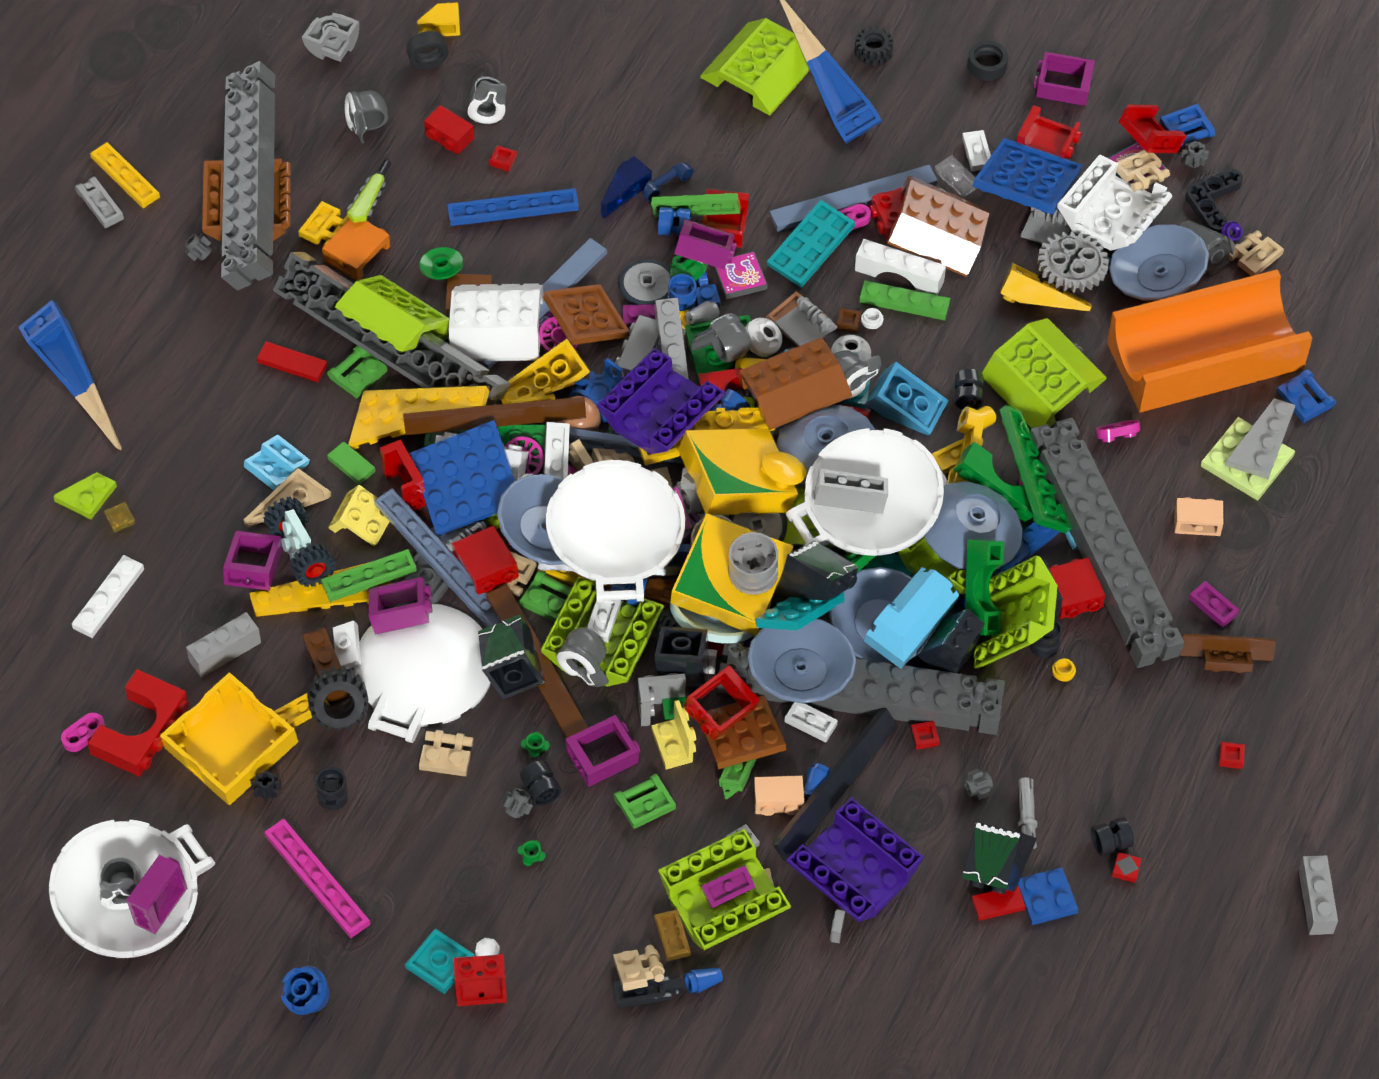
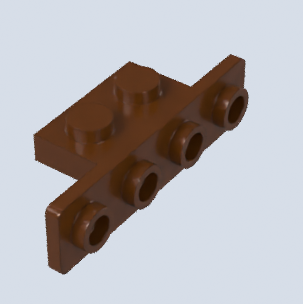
(1228, 652)

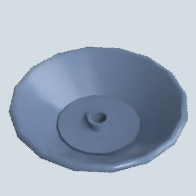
(1160, 263)
(805, 435)
(523, 514)
(958, 523)
(864, 603)
(816, 649)

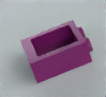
(1067, 65)
(705, 244)
(260, 577)
(401, 616)
(610, 767)
(157, 894)

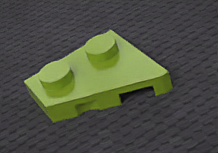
(87, 495)

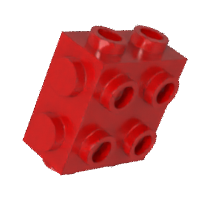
(886, 210)
(1078, 587)

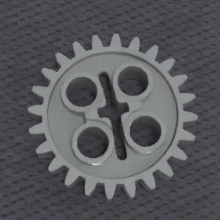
(1084, 271)

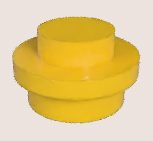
(1064, 670)

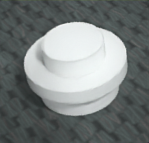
(872, 318)

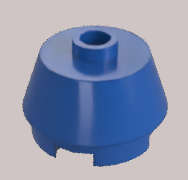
(305, 990)

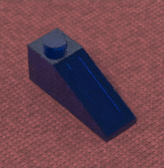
(627, 182)

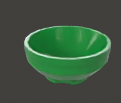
(689, 267)

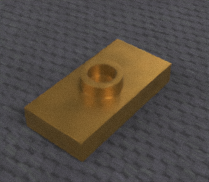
(672, 935)

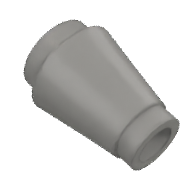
(702, 313)

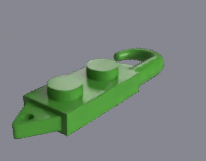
(735, 777)

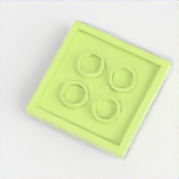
(1247, 483)

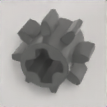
(1194, 154)
(198, 247)
(978, 784)
(517, 802)

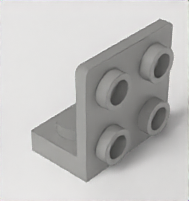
(654, 689)

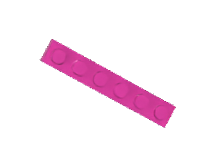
(317, 878)

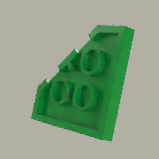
(705, 359)

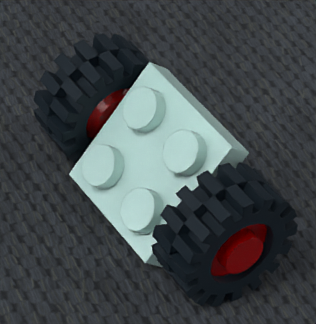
(289, 521)

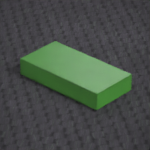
(351, 463)

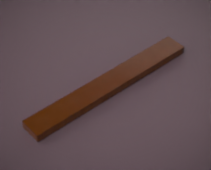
(502, 414)
(553, 689)

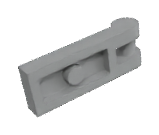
(99, 202)

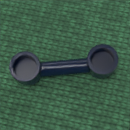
(681, 170)

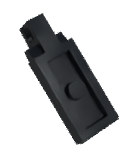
(652, 993)

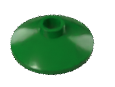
(441, 263)

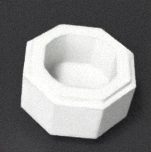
(487, 947)

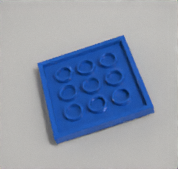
(1027, 176)
(464, 477)

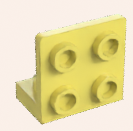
(360, 516)
(675, 739)

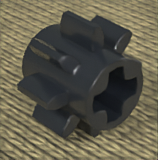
(268, 779)

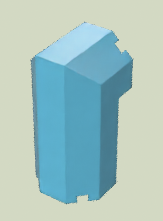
(912, 616)

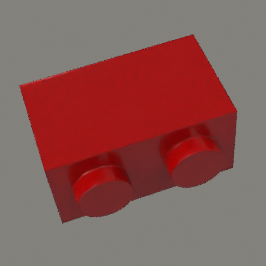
(449, 130)

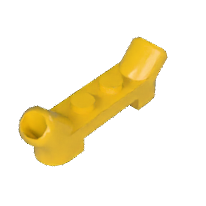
(972, 424)

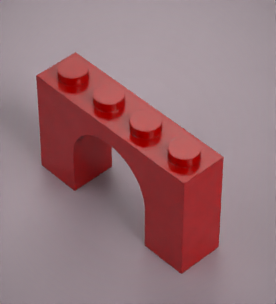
(136, 752)

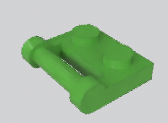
(362, 376)
(542, 601)
(648, 806)

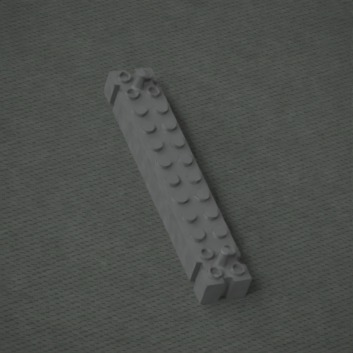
(248, 176)
(429, 364)
(1106, 541)
(906, 693)

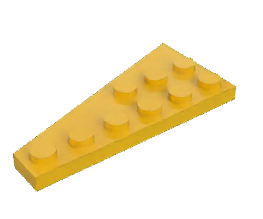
(383, 410)
(713, 420)

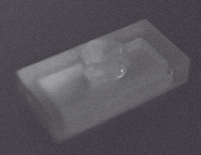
(956, 175)

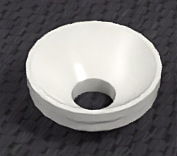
(760, 343)
(863, 351)

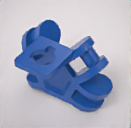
(599, 384)

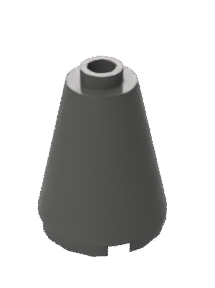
(1218, 246)

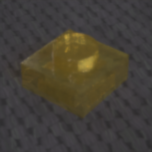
(119, 517)

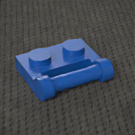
(1186, 120)
(1296, 394)

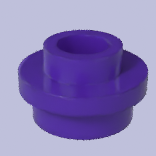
(1236, 229)

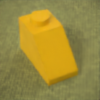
(442, 19)

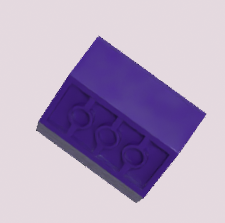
(656, 404)
(857, 862)

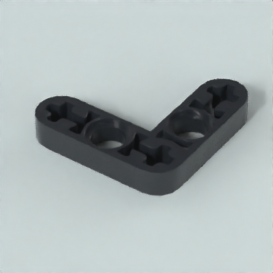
(1207, 195)

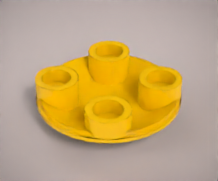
(783, 469)

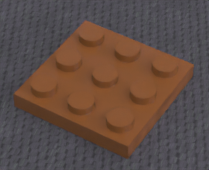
(586, 314)
(748, 739)

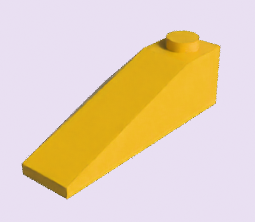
(1026, 288)
(550, 373)

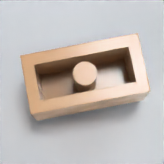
(1198, 516)
(778, 795)

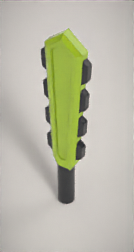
(366, 200)

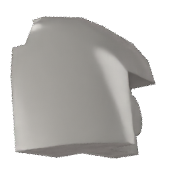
(331, 36)

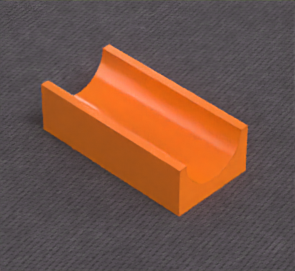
(1206, 341)

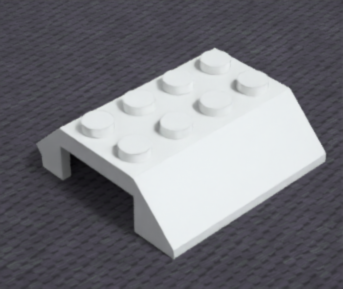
(1108, 208)
(496, 321)

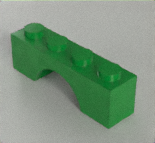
(977, 468)
(982, 560)

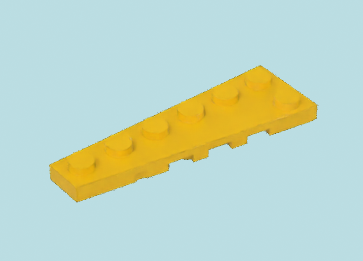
(298, 598)

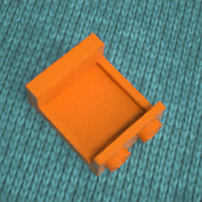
(354, 247)

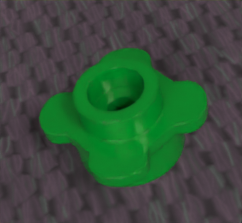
(535, 738)
(531, 846)

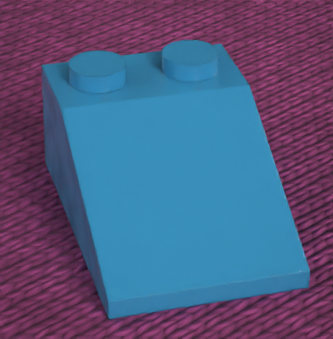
(906, 399)

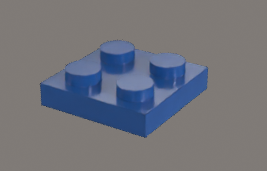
(1047, 896)

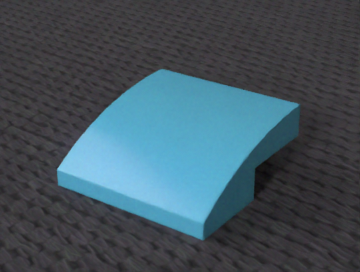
(275, 462)

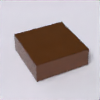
(848, 320)

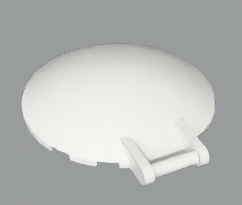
(912, 499)
(615, 525)
(423, 672)
(76, 887)

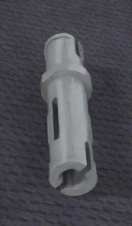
(1026, 804)

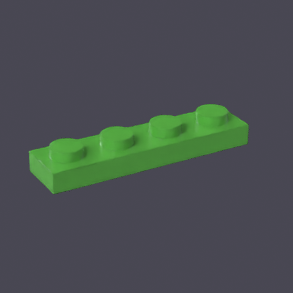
(699, 204)
(904, 300)
(368, 575)

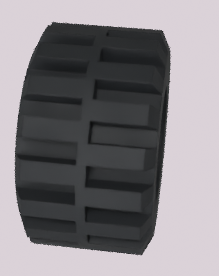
(337, 716)

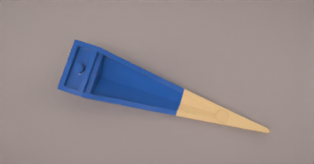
(844, 100)
(56, 345)

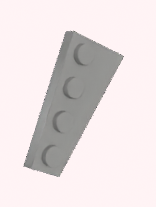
(1263, 441)

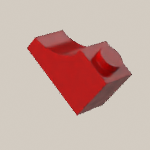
(723, 379)

